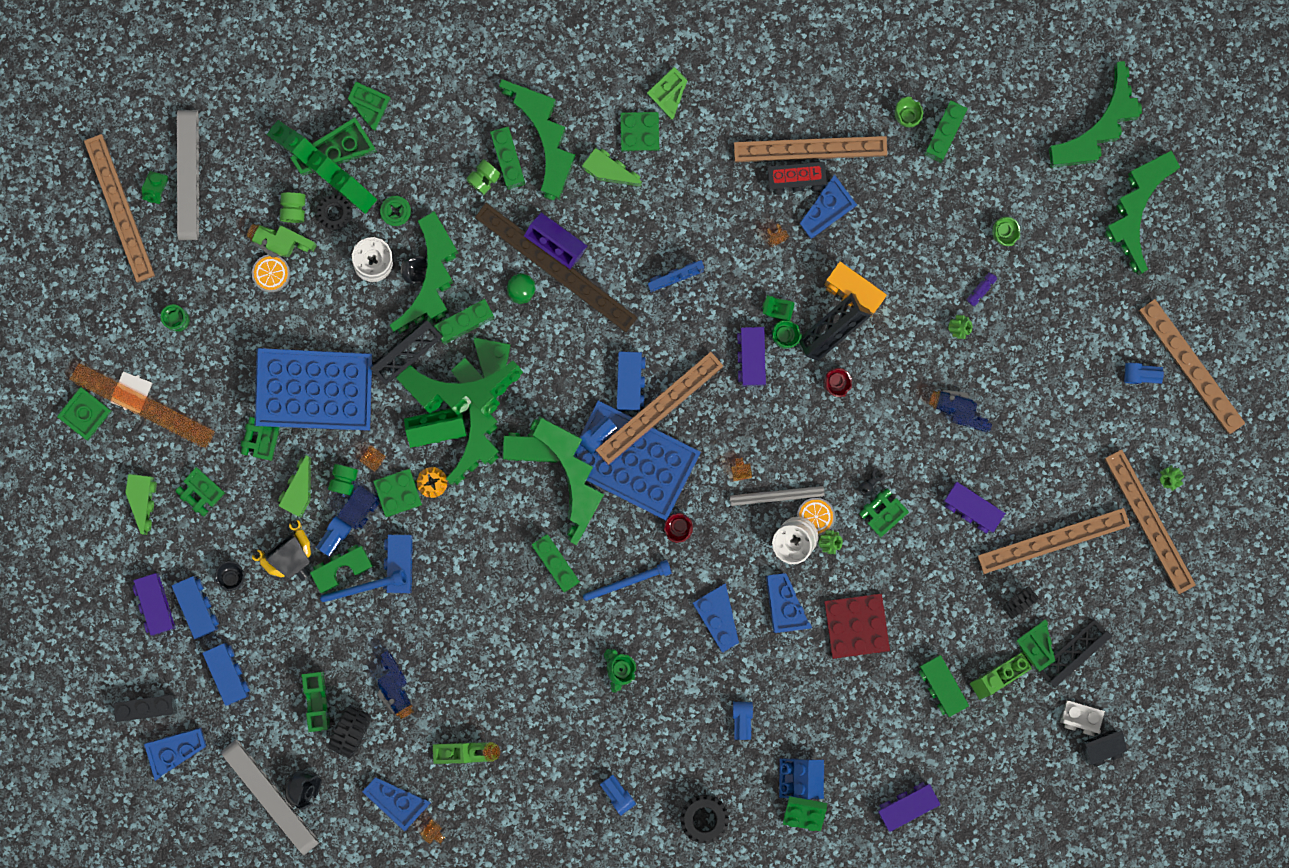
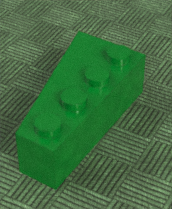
(341, 145)

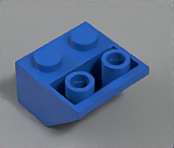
(801, 778)

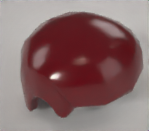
(837, 382)
(678, 527)

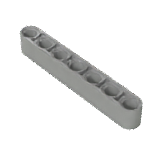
(187, 174)
(270, 797)

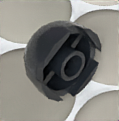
(301, 788)

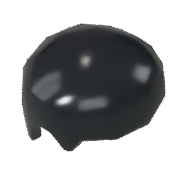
(413, 269)
(229, 576)

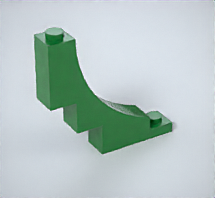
(539, 110)
(582, 497)

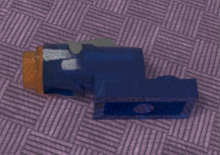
(961, 408)
(391, 688)

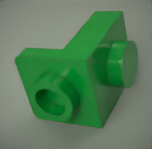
(153, 187)
(778, 308)

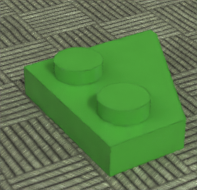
(668, 92)

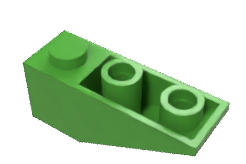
(605, 169)
(299, 492)
(139, 494)
(1000, 676)

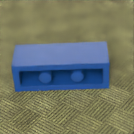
(630, 381)
(398, 558)
(195, 607)
(226, 674)

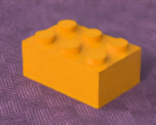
(846, 281)

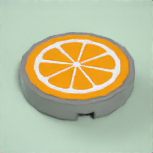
(271, 273)
(819, 513)

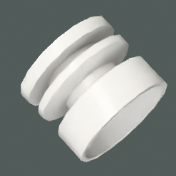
(369, 249)
(791, 549)

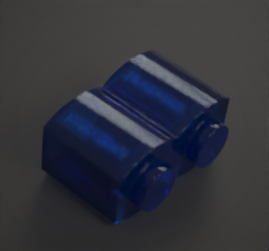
(358, 508)

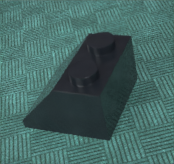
(1104, 747)

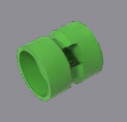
(484, 170)
(292, 207)

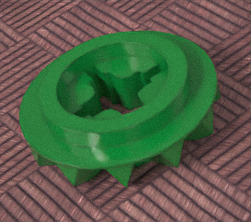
(397, 202)

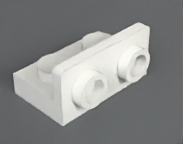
(1082, 717)

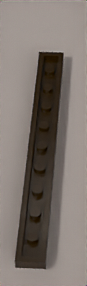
(567, 277)

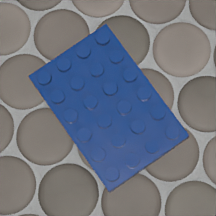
(313, 389)
(646, 473)

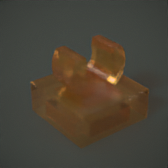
(778, 237)
(372, 458)
(741, 471)
(432, 832)

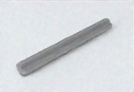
(780, 495)

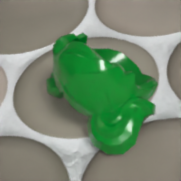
(618, 661)

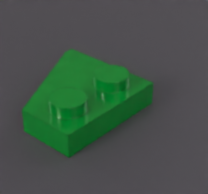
(369, 104)
(492, 355)
(1037, 646)

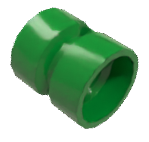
(175, 318)
(343, 479)

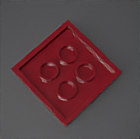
(857, 626)

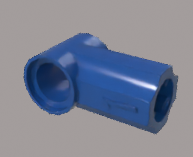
(1138, 374)
(594, 437)
(336, 531)
(742, 720)
(619, 797)

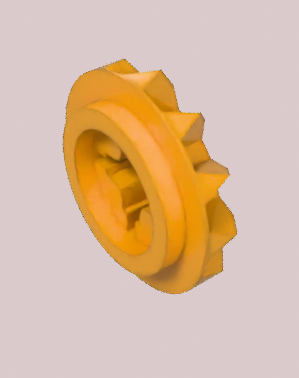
(440, 485)

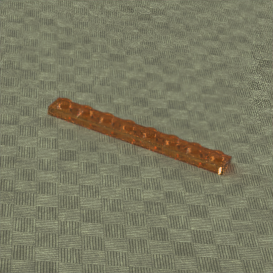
(142, 406)

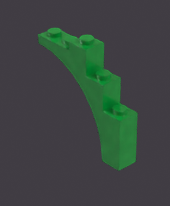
(1120, 109)
(322, 166)
(1132, 205)
(428, 302)
(481, 393)
(478, 446)

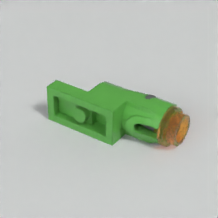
(278, 243)
(465, 752)

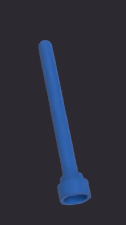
(662, 569)
(397, 578)

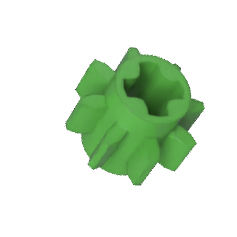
(960, 326)
(1171, 477)
(830, 542)

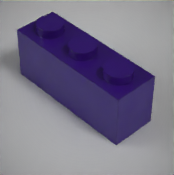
(555, 240)
(752, 356)
(973, 508)
(153, 604)
(908, 806)

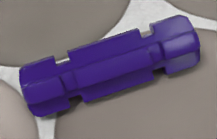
(982, 289)

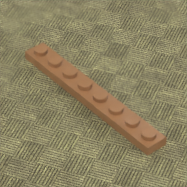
(810, 149)
(119, 208)
(1191, 367)
(659, 408)
(1149, 522)
(1053, 541)

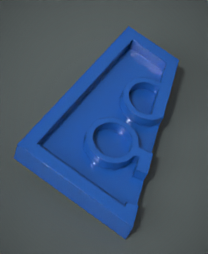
(828, 208)
(676, 275)
(784, 606)
(718, 617)
(172, 750)
(396, 803)

